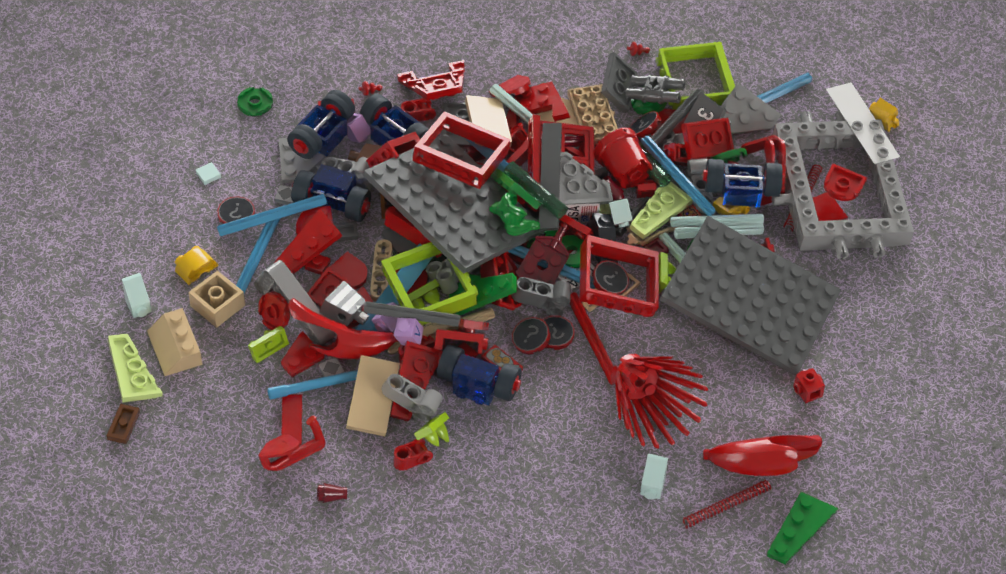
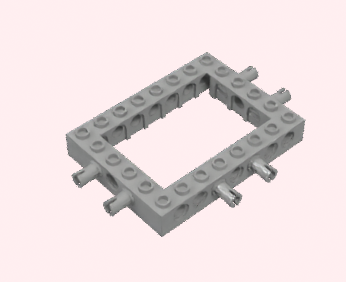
(840, 234)

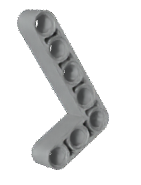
(281, 280)

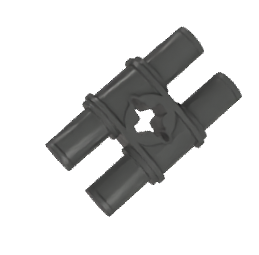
(655, 89)

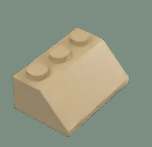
(174, 343)

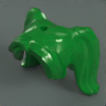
(513, 216)

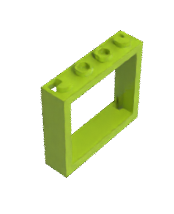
(698, 51)
(416, 255)

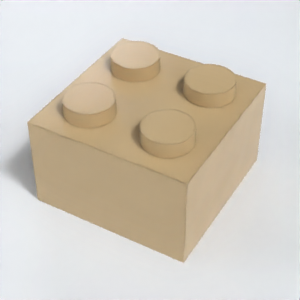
(216, 299)

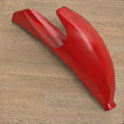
(349, 342)
(764, 455)

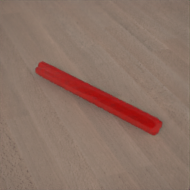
(591, 335)

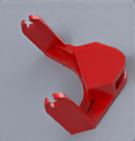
(772, 147)

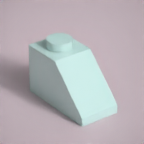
(621, 213)
(136, 295)
(654, 476)

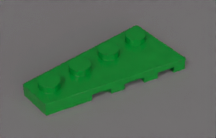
(512, 187)
(489, 290)
(800, 525)

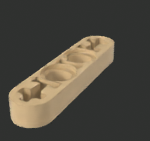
(377, 270)

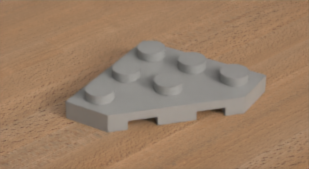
(748, 112)
(292, 163)
(580, 184)

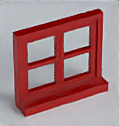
(535, 127)

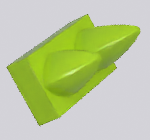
(665, 269)
(428, 292)
(268, 344)
(434, 430)

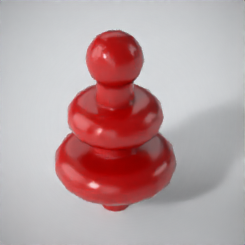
(637, 49)
(366, 88)

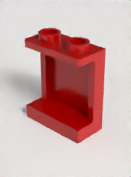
(393, 149)
(443, 334)

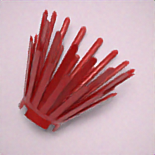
(640, 381)

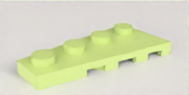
(664, 204)
(131, 372)

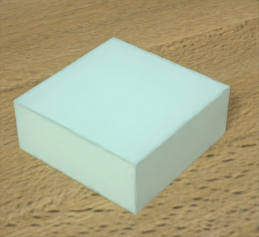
(208, 173)

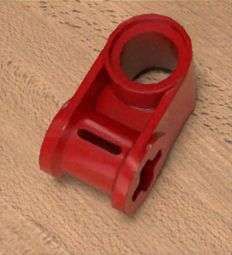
(418, 109)
(518, 137)
(414, 454)

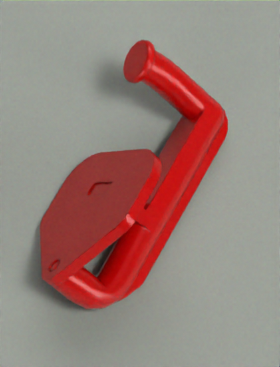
(289, 448)

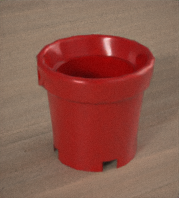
(623, 157)

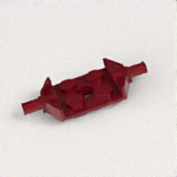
(545, 249)

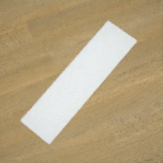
(854, 109)

